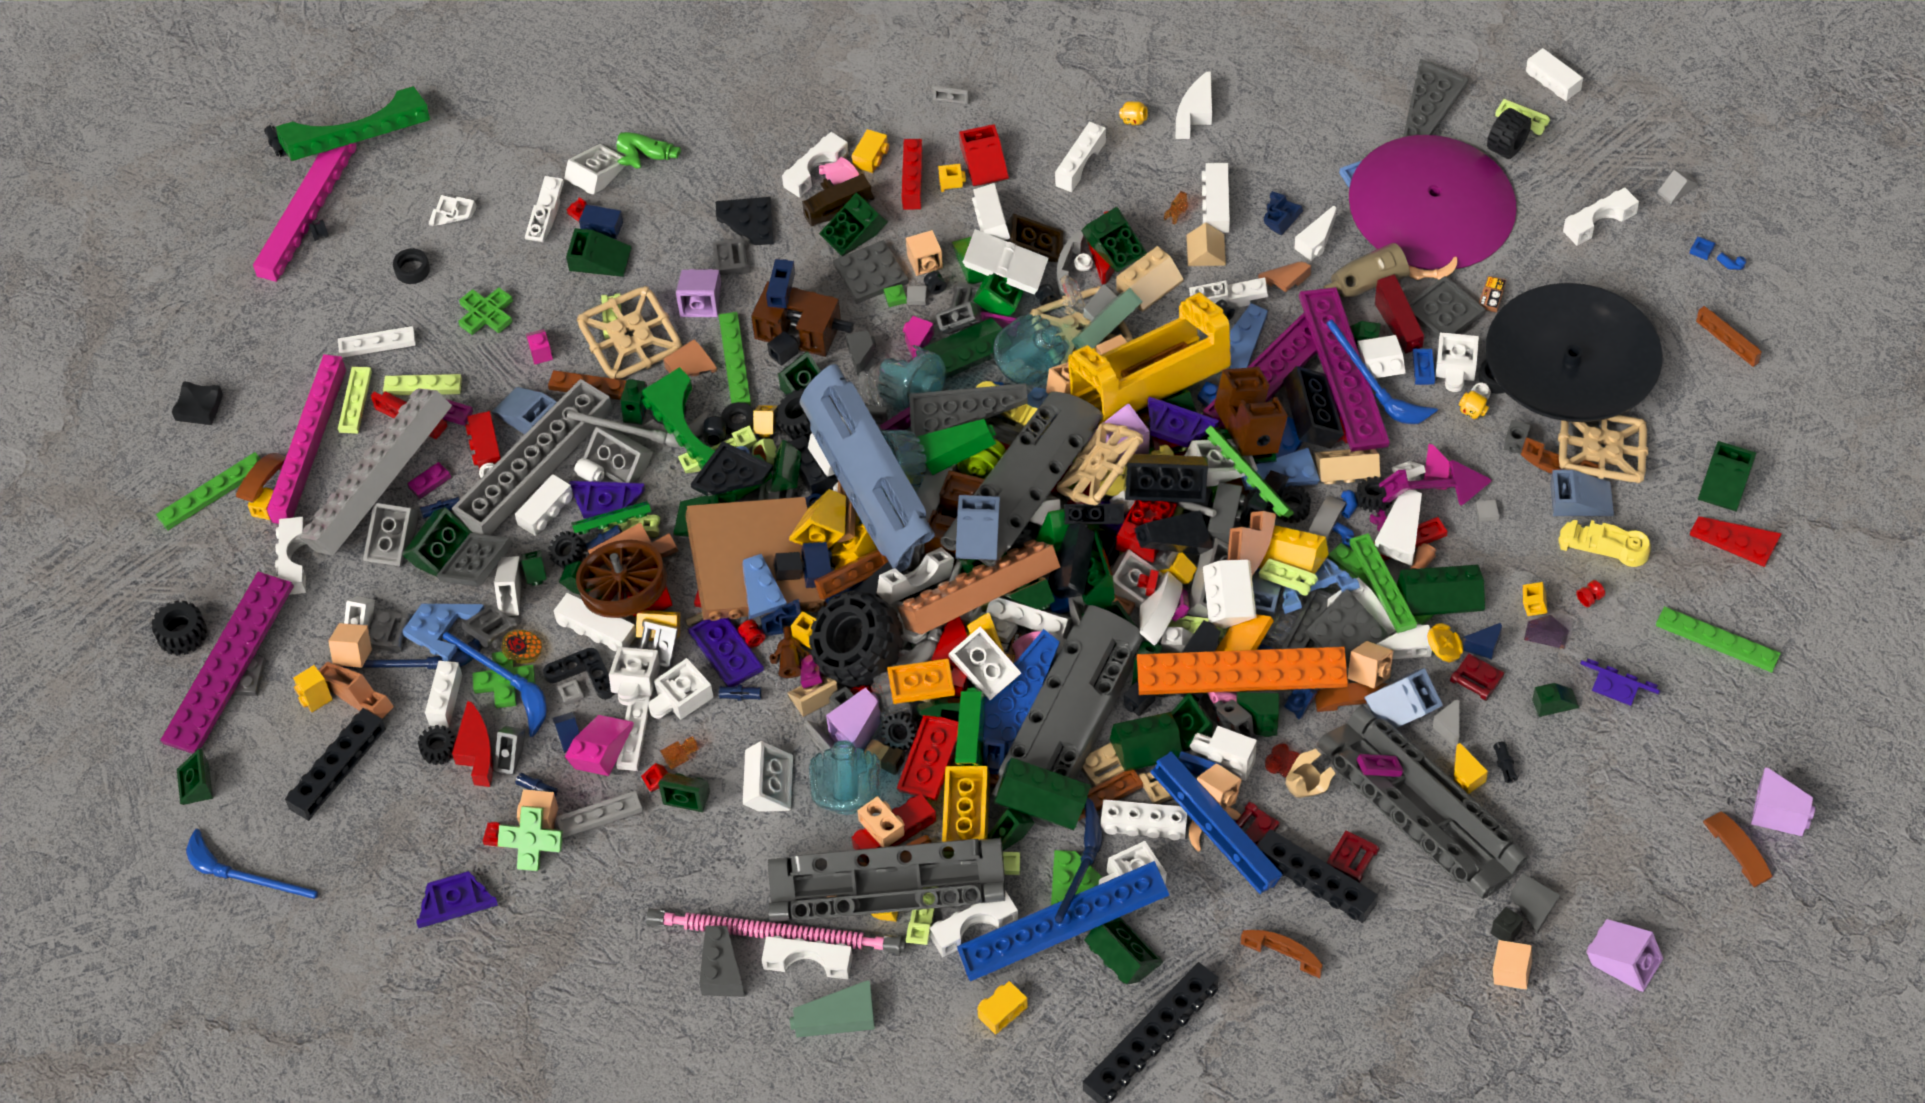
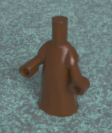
(789, 659)

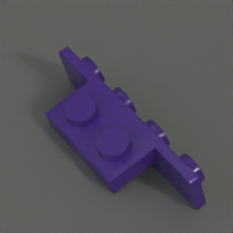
(1616, 686)

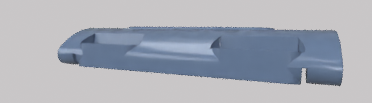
(864, 465)

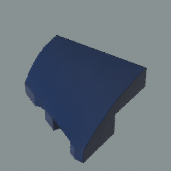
(1281, 213)
(775, 621)

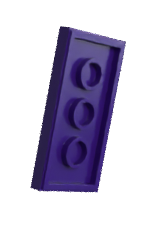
(726, 651)

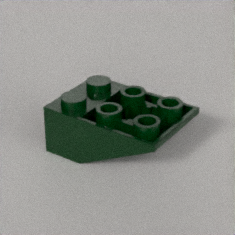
(853, 225)
(1114, 239)
(597, 253)
(1727, 476)
(681, 524)

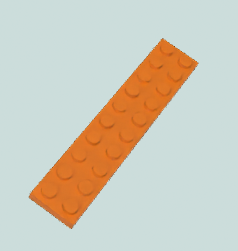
(1242, 670)

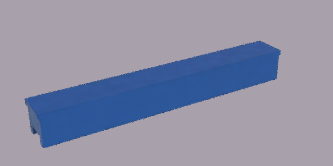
(1216, 823)

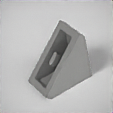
(1676, 186)
(1447, 723)

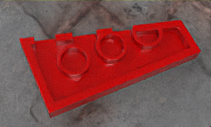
(1737, 539)

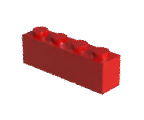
(912, 174)
(916, 815)

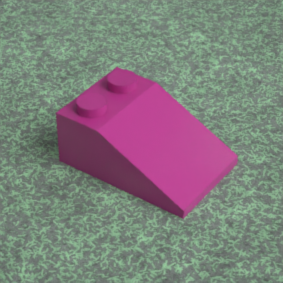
(599, 745)

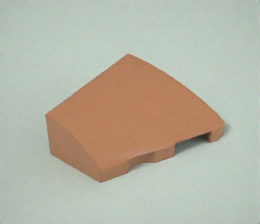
(1287, 276)
(690, 359)

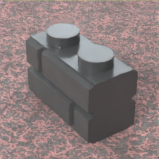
(958, 317)

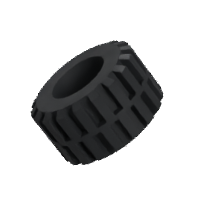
(1509, 133)
(792, 417)
(182, 640)

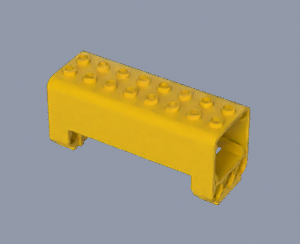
(1099, 377)

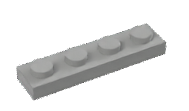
(599, 814)

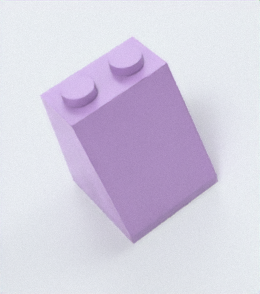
(698, 293)
(1129, 418)
(855, 719)
(1782, 805)
(1625, 953)

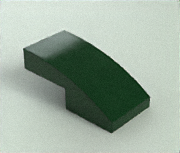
(934, 707)

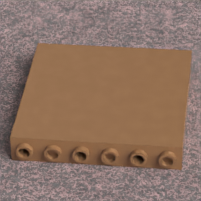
(734, 531)

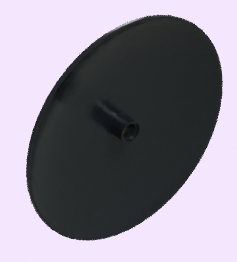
(1574, 352)

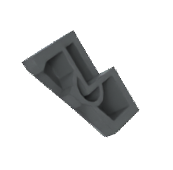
(1534, 900)

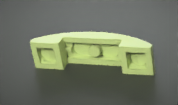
(742, 437)
(921, 920)

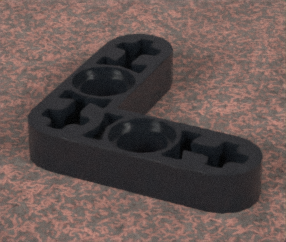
(588, 666)

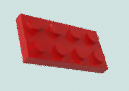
(929, 757)

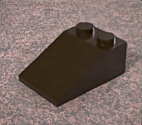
(1035, 237)

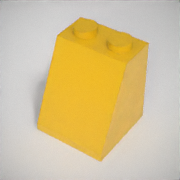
(822, 521)

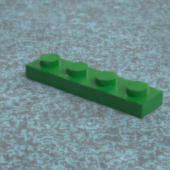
(603, 520)

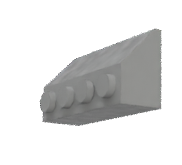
(1197, 596)

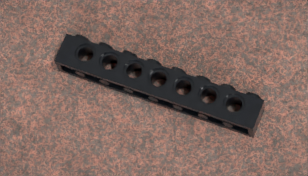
(1197, 977)

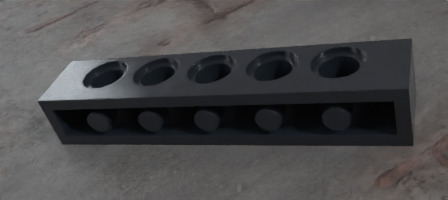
(307, 805)
(1328, 876)

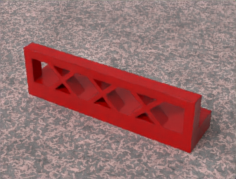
(391, 404)

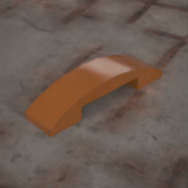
(1544, 459)
(259, 474)
(1330, 698)
(1740, 846)
(1258, 938)

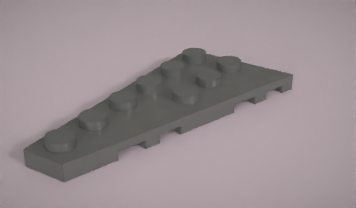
(1432, 98)
(956, 407)

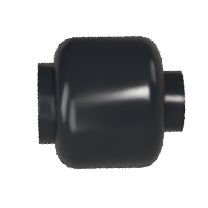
(714, 430)

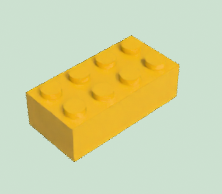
(966, 803)

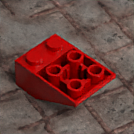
(983, 155)
(1141, 513)

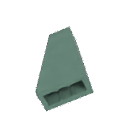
(1107, 319)
(836, 1013)

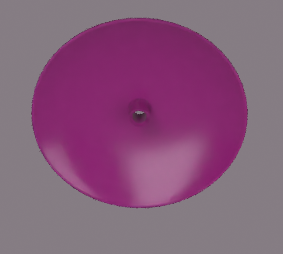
(1433, 201)

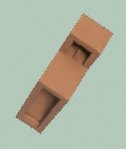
(1254, 541)
(664, 545)
(355, 690)

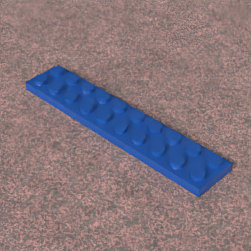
(1042, 931)

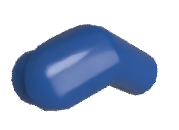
(1351, 501)
(1345, 532)

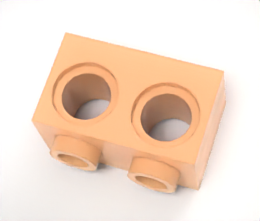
(877, 824)

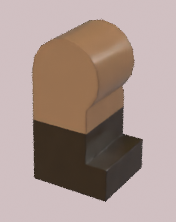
(889, 758)

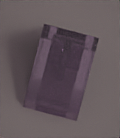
(1547, 632)

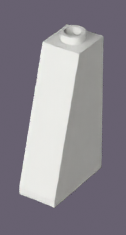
(1399, 531)

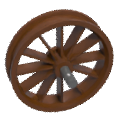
(621, 578)

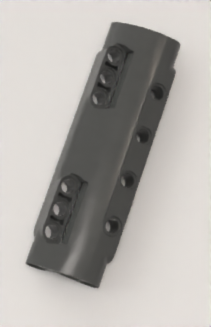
(1027, 468)
(1076, 709)
(1426, 804)
(887, 880)

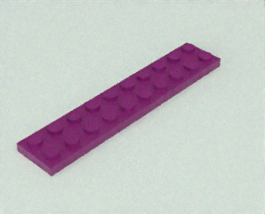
(1289, 350)
(1349, 387)
(227, 663)

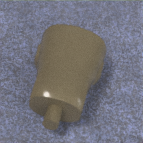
(1367, 269)

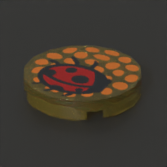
(521, 646)

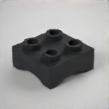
(197, 403)

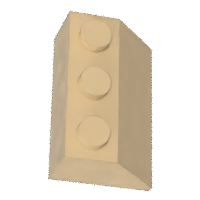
(1150, 277)
(1347, 465)

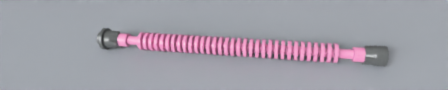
(888, 943)

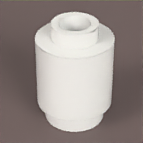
(589, 470)

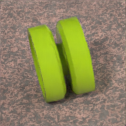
(982, 462)

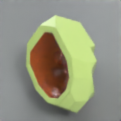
(766, 449)

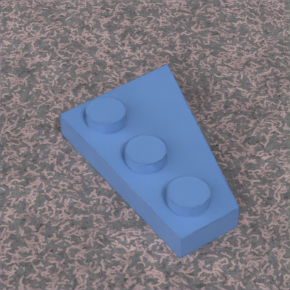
(761, 588)

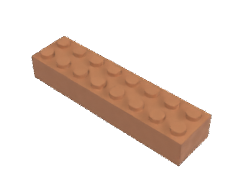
(978, 587)

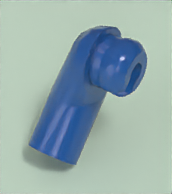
(1737, 264)

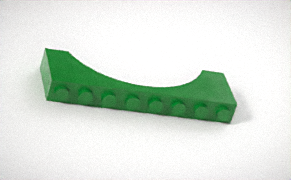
(403, 111)
(668, 402)

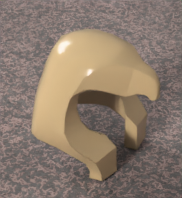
(1305, 779)

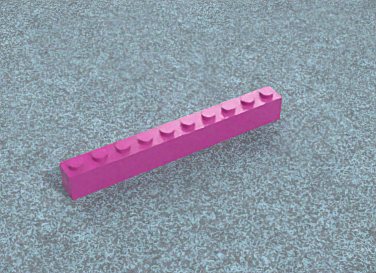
(301, 211)
(306, 438)

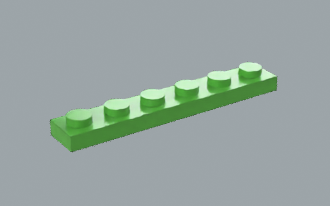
(734, 358)
(1243, 466)
(207, 493)
(1348, 562)
(1383, 583)
(1718, 639)

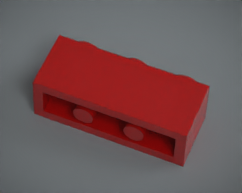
(483, 439)

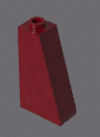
(1398, 314)

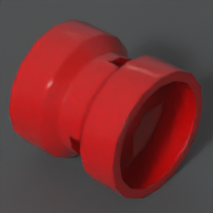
(1592, 592)
(751, 633)

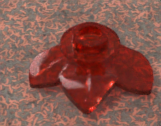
(1280, 760)

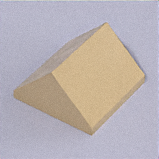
(1206, 247)
(813, 697)

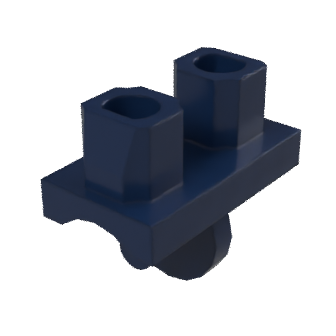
(1300, 701)

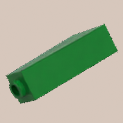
(956, 444)
(970, 728)

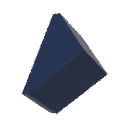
(1483, 641)
(566, 729)
(994, 754)

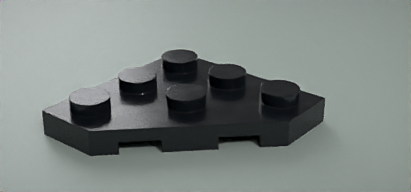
(748, 218)
(730, 470)

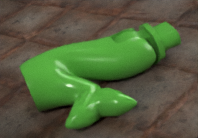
(655, 149)

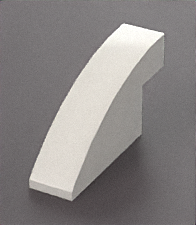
(1195, 107)
(1159, 608)

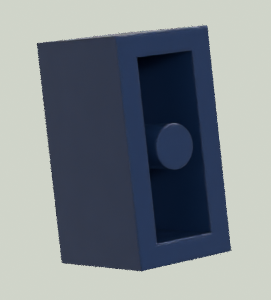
(602, 220)
(817, 562)

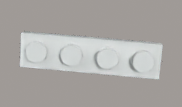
(376, 341)
(631, 751)

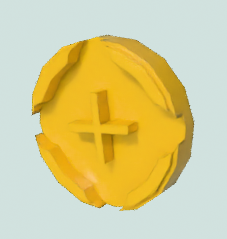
(1445, 642)

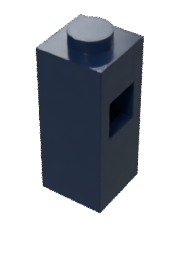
(780, 283)

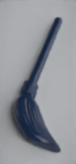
(431, 662)
(1092, 845)

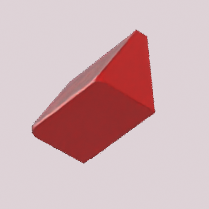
(653, 775)

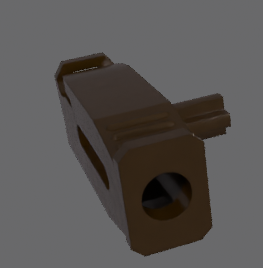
(830, 201)

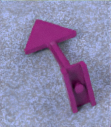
(1465, 481)

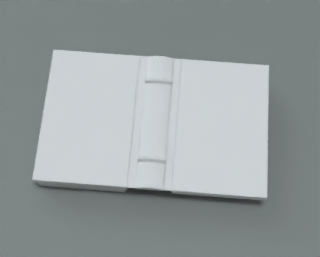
(1017, 264)

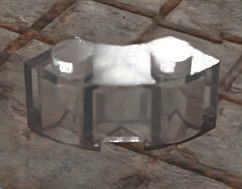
(882, 689)

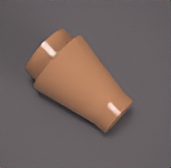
(1424, 556)

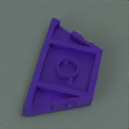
(1176, 423)
(603, 497)
(453, 898)

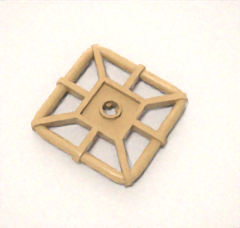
(1069, 324)
(624, 343)
(1610, 454)
(1096, 460)

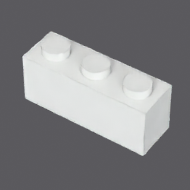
(1554, 74)
(544, 505)
(443, 693)

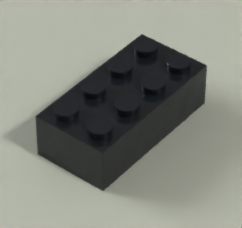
(1313, 407)
(1166, 478)

